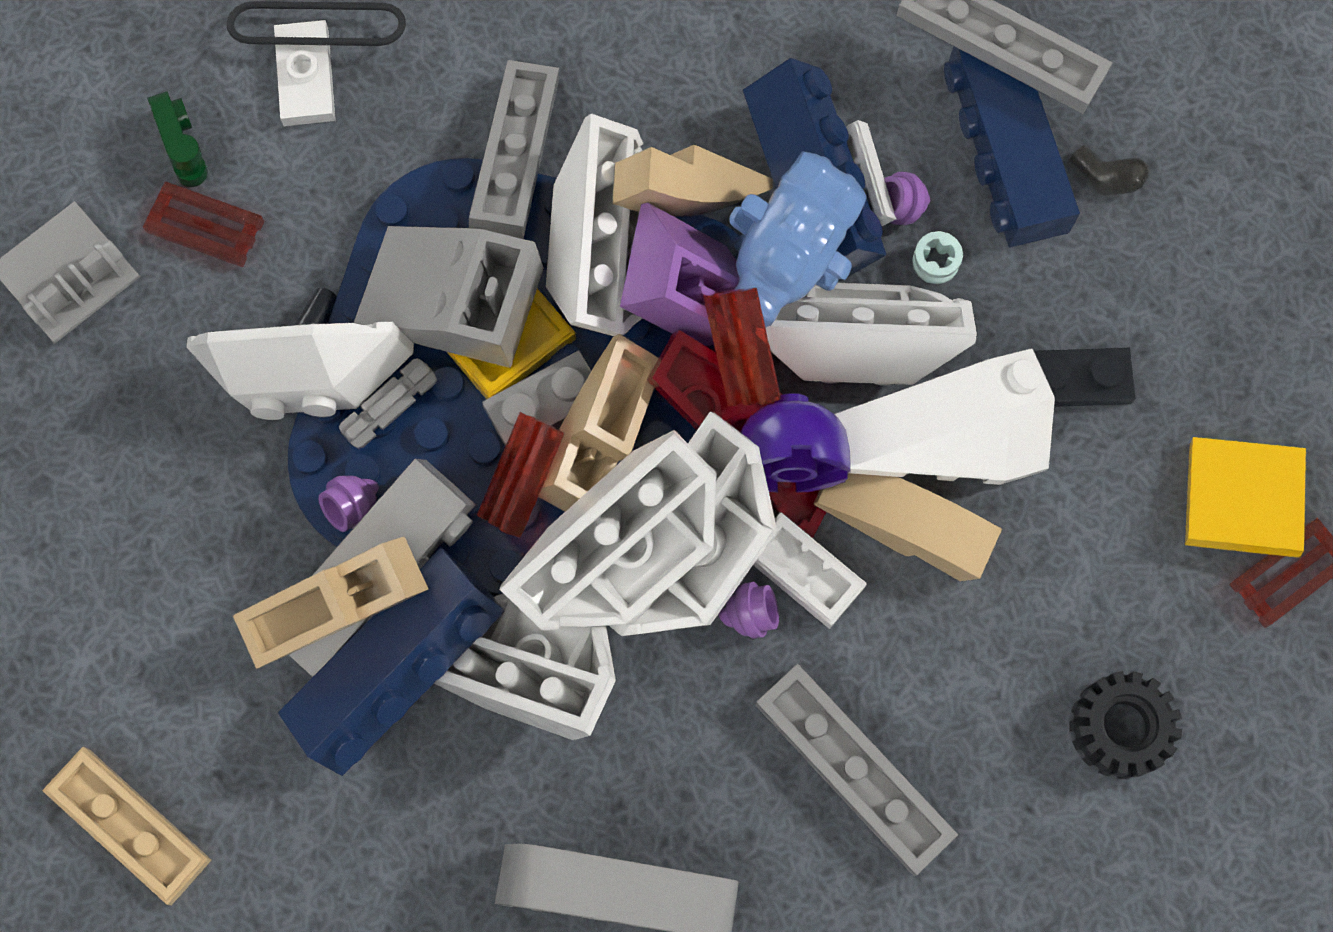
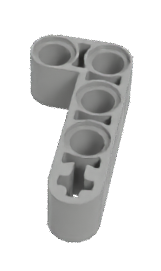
(614, 890)

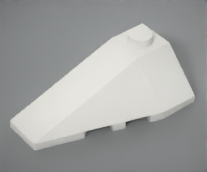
(966, 424)

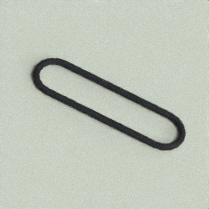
(316, 40)

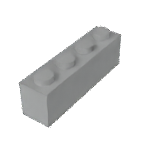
(416, 506)

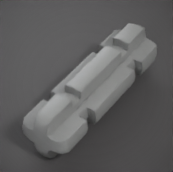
(387, 403)

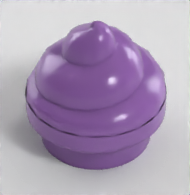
(907, 197)
(348, 500)
(751, 610)

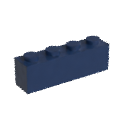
(797, 115)
(1013, 150)
(389, 665)

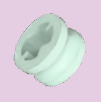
(930, 270)

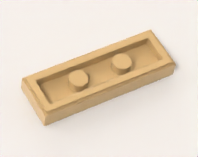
(127, 825)

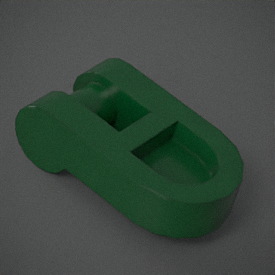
(181, 148)

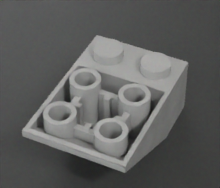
(454, 289)

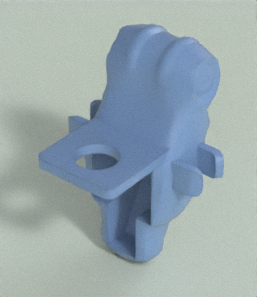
(795, 235)

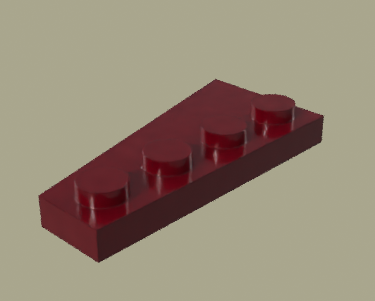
(692, 383)

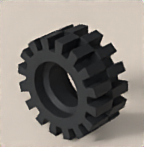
(1150, 703)

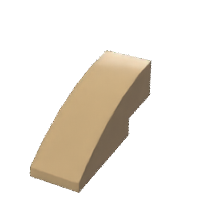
(684, 182)
(601, 422)
(913, 522)
(330, 601)

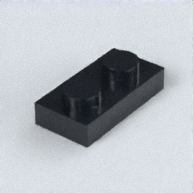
(1089, 376)

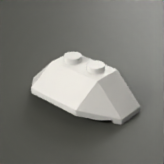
(590, 234)
(871, 333)
(302, 365)
(741, 532)
(620, 540)
(535, 674)

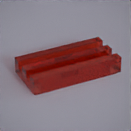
(244, 240)
(742, 347)
(520, 474)
(1256, 599)

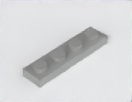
(1013, 46)
(514, 149)
(856, 770)

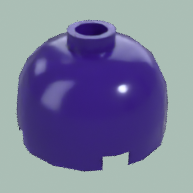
(800, 444)

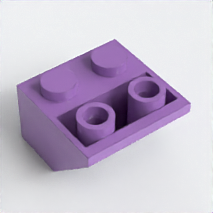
(672, 272)

